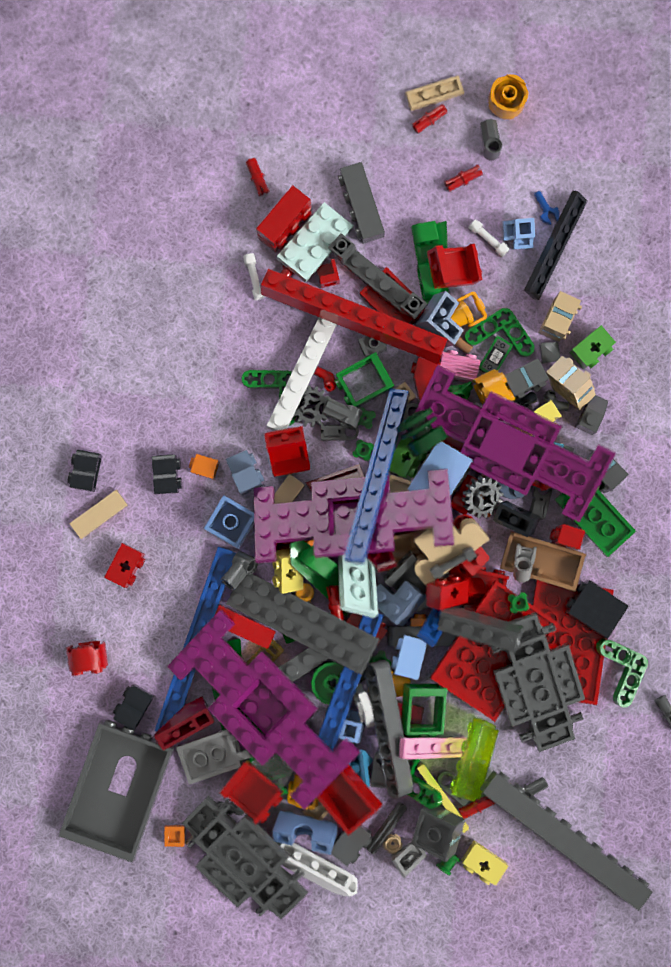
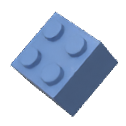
(230, 522)

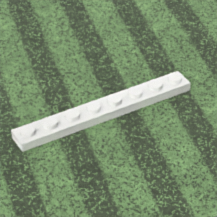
(301, 375)

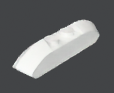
(320, 870)

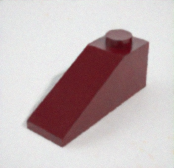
(184, 723)

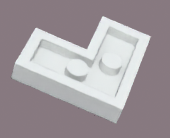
(364, 707)

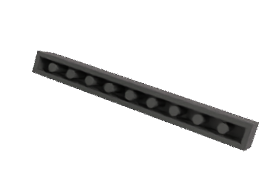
(566, 840)

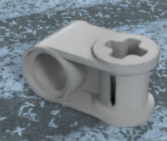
(523, 560)

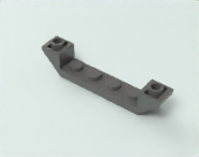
(376, 279)

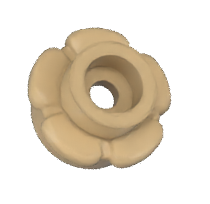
(392, 848)

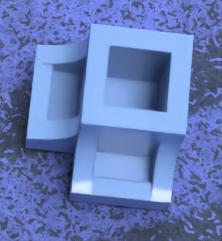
(520, 231)
(352, 727)

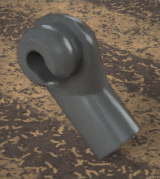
(560, 405)

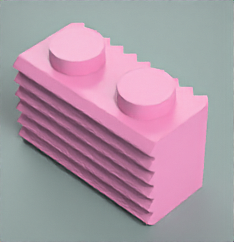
(465, 366)

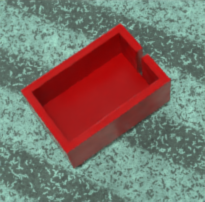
(284, 219)
(349, 800)

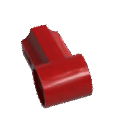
(456, 502)

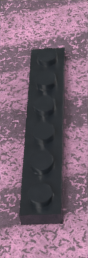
(555, 245)

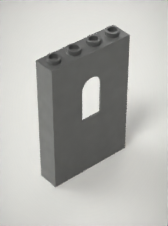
(106, 818)

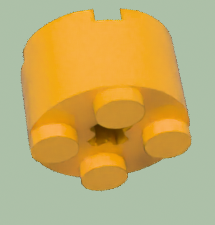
(511, 86)
(493, 382)

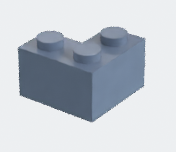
(437, 318)
(244, 472)
(399, 605)

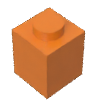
(204, 466)

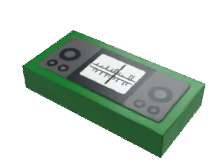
(496, 355)

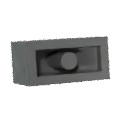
(592, 415)

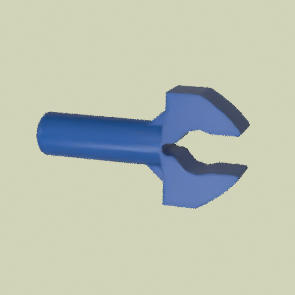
(546, 209)

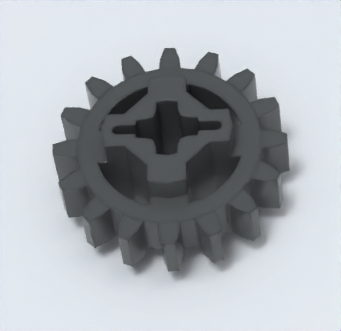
(313, 413)
(475, 503)

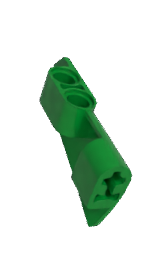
(426, 237)
(318, 571)

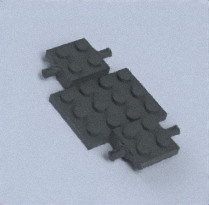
(540, 686)
(243, 859)

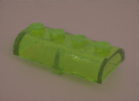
(475, 759)

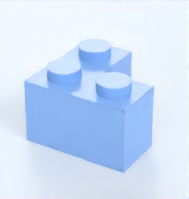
(410, 657)

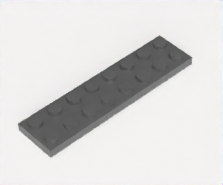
(304, 623)

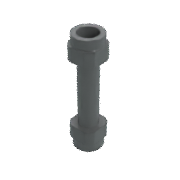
(468, 554)

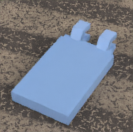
(442, 458)

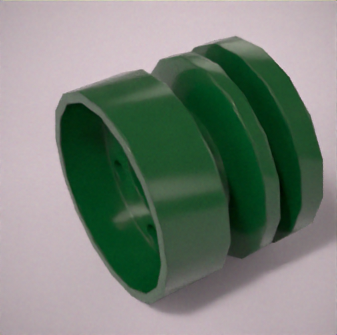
(421, 432)

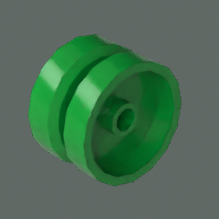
(321, 678)

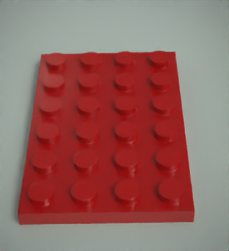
(580, 638)
(470, 664)

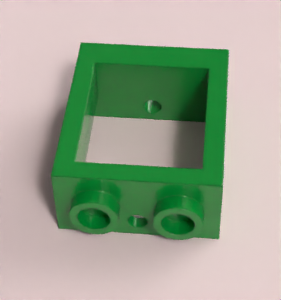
(381, 372)
(424, 689)

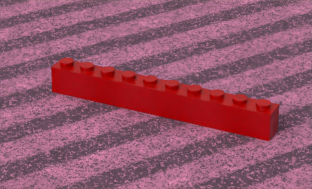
(353, 316)

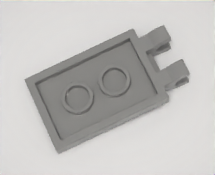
(211, 756)

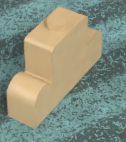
(467, 535)

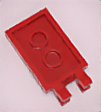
(382, 305)

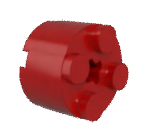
(87, 657)

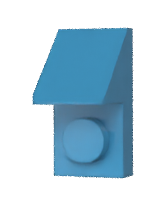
(360, 765)

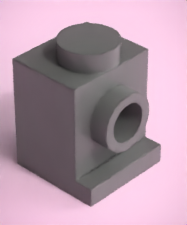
(368, 349)

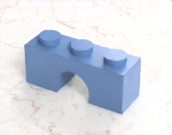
(290, 826)

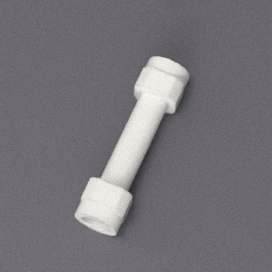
(476, 227)
(249, 260)

